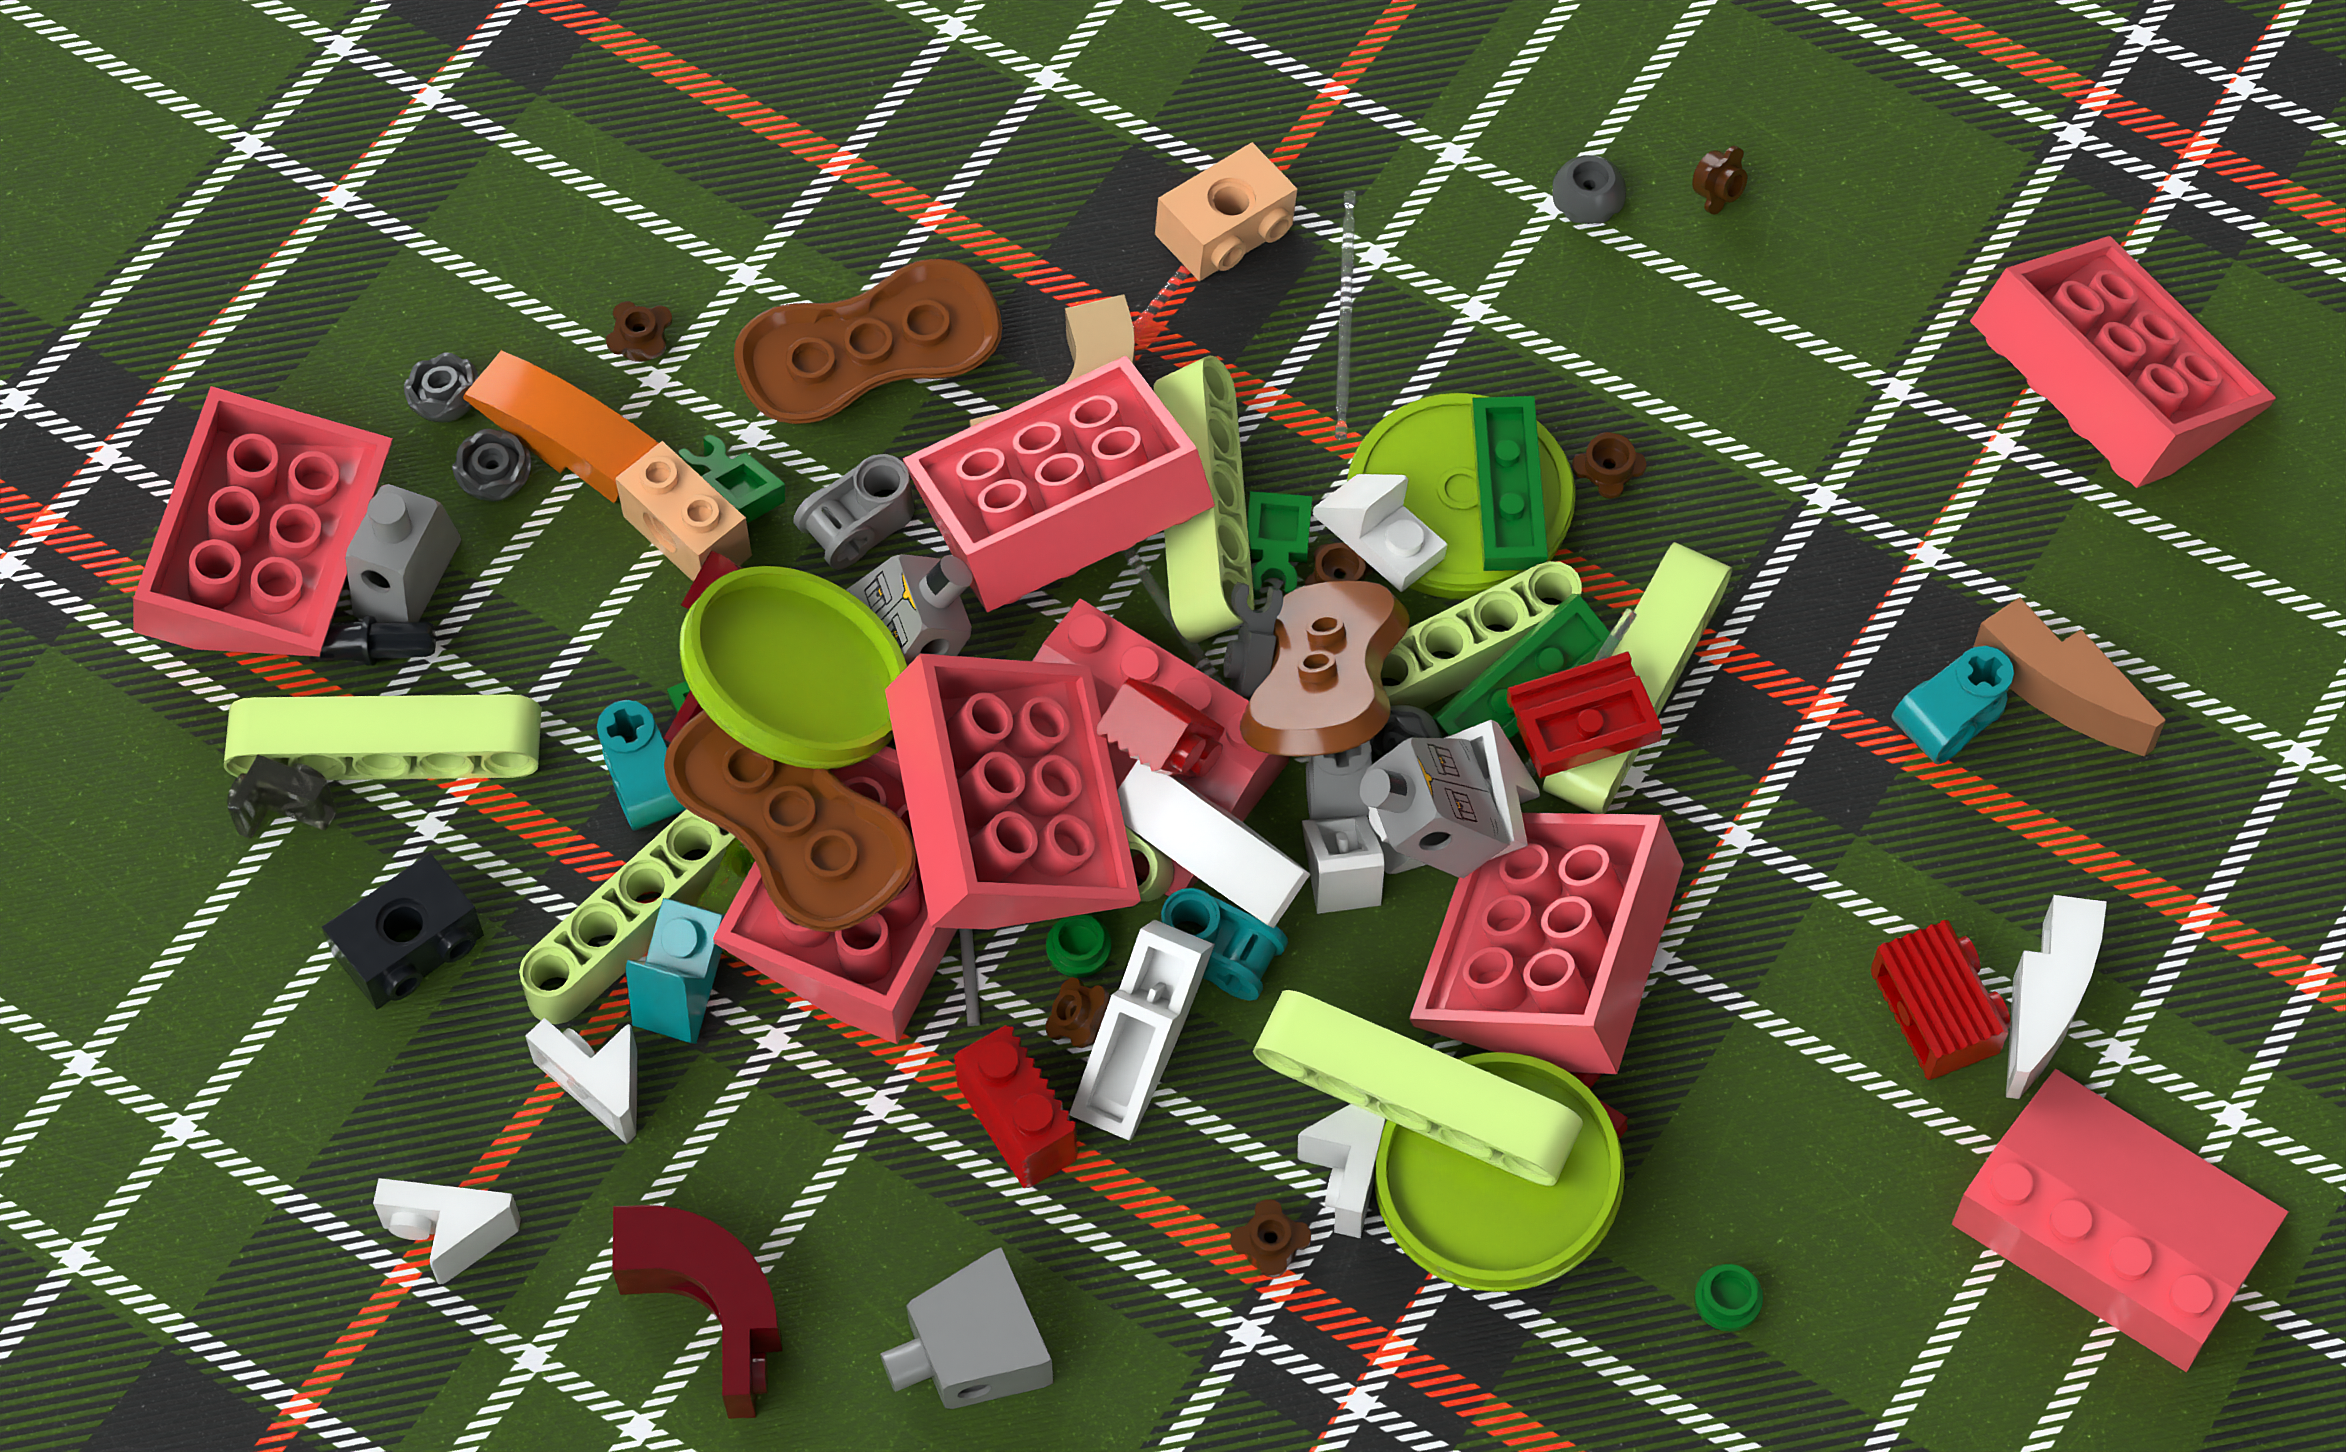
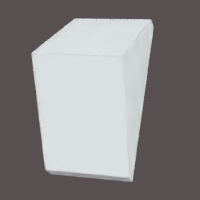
(1344, 863)

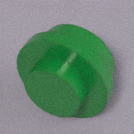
(1078, 946)
(1728, 1297)

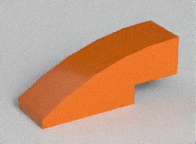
(559, 422)

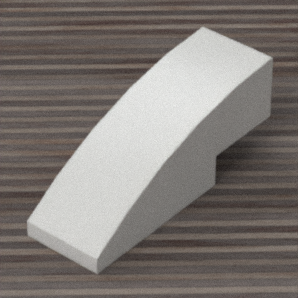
(1210, 843)
(2051, 987)
(1141, 1028)

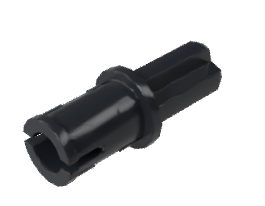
(374, 640)

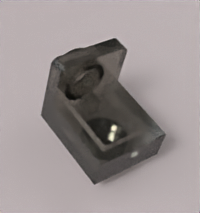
(288, 790)

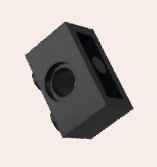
(417, 899)

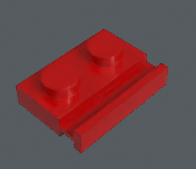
(1584, 714)

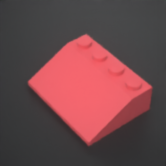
(2119, 358)
(1060, 482)
(258, 529)
(1118, 653)
(1009, 791)
(1554, 941)
(856, 974)
(2118, 1218)

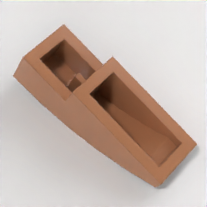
(2072, 680)

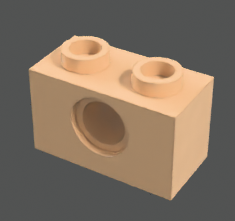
(1226, 212)
(681, 511)

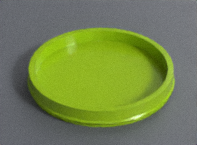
(1435, 451)
(791, 666)
(1487, 1224)

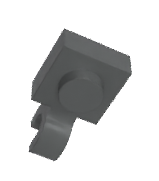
(1251, 656)

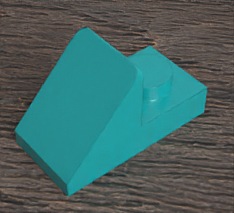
(676, 979)

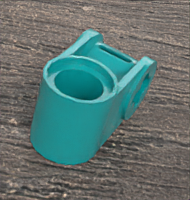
(1956, 703)
(638, 765)
(1241, 940)

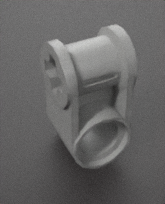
(852, 515)
(1335, 783)

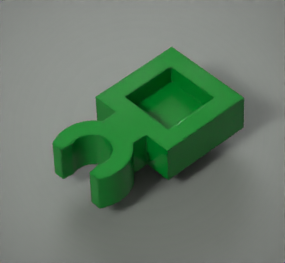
(739, 480)
(1278, 535)

